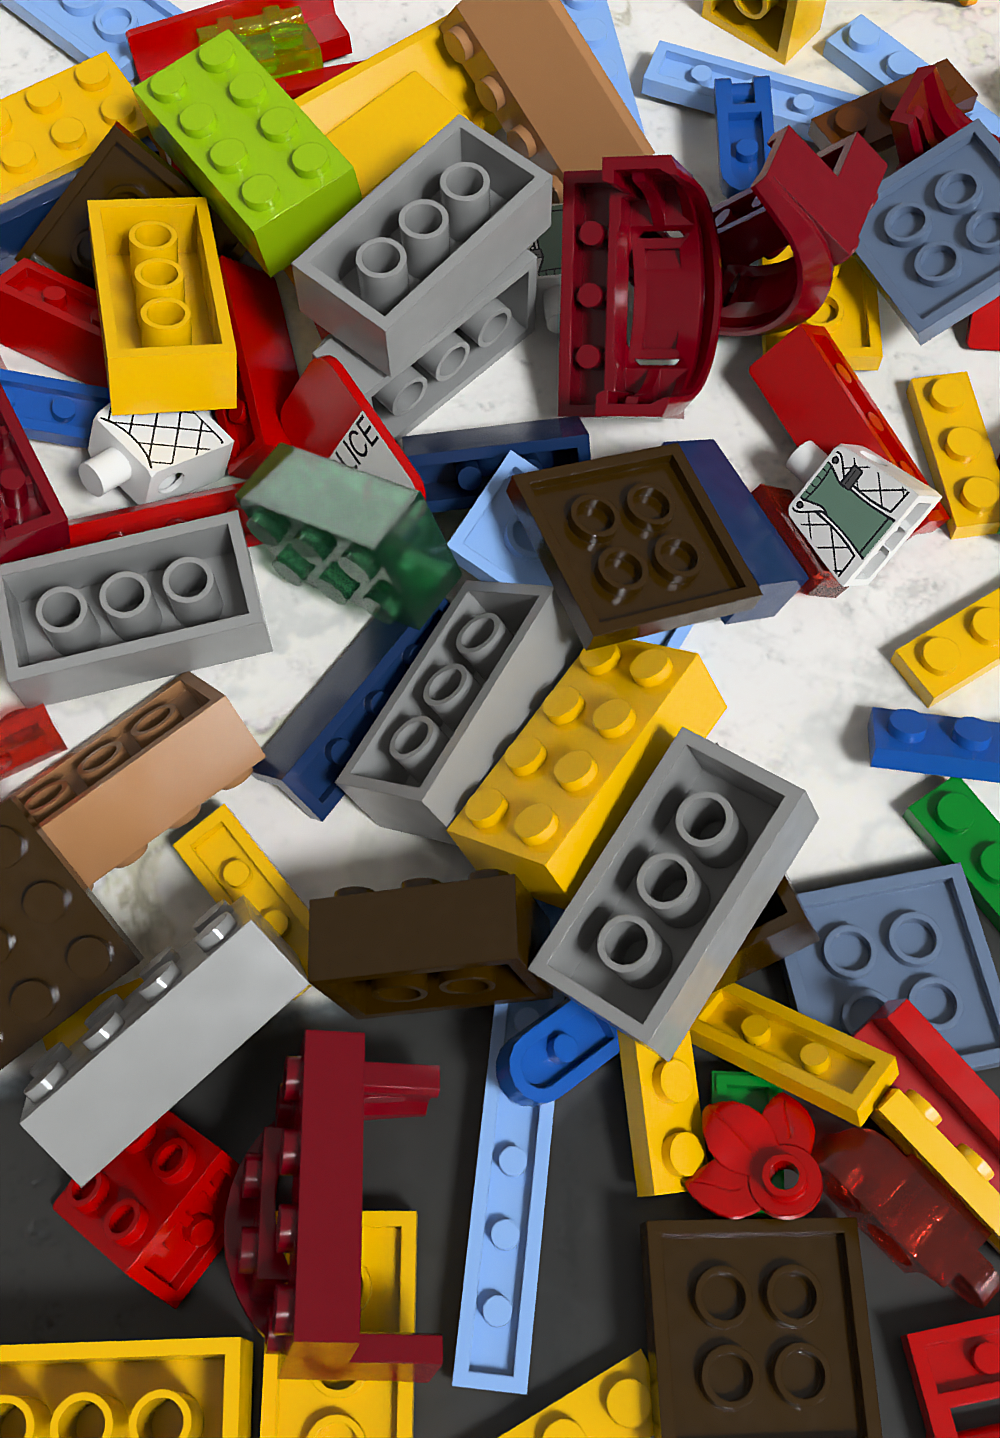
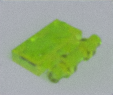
(274, 38)

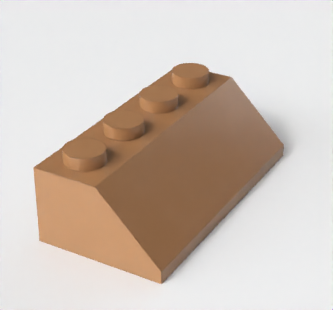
(542, 85)
(141, 776)

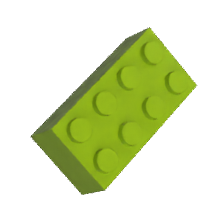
(248, 150)

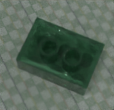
(350, 535)

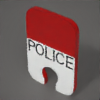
(336, 421)

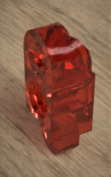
(907, 1212)

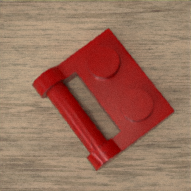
(955, 1369)

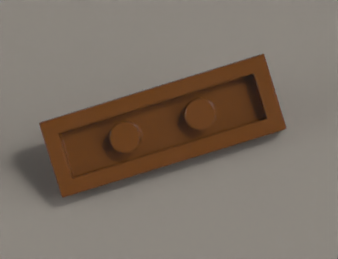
(872, 112)

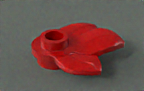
(750, 1152)

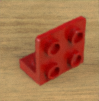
(157, 1207)

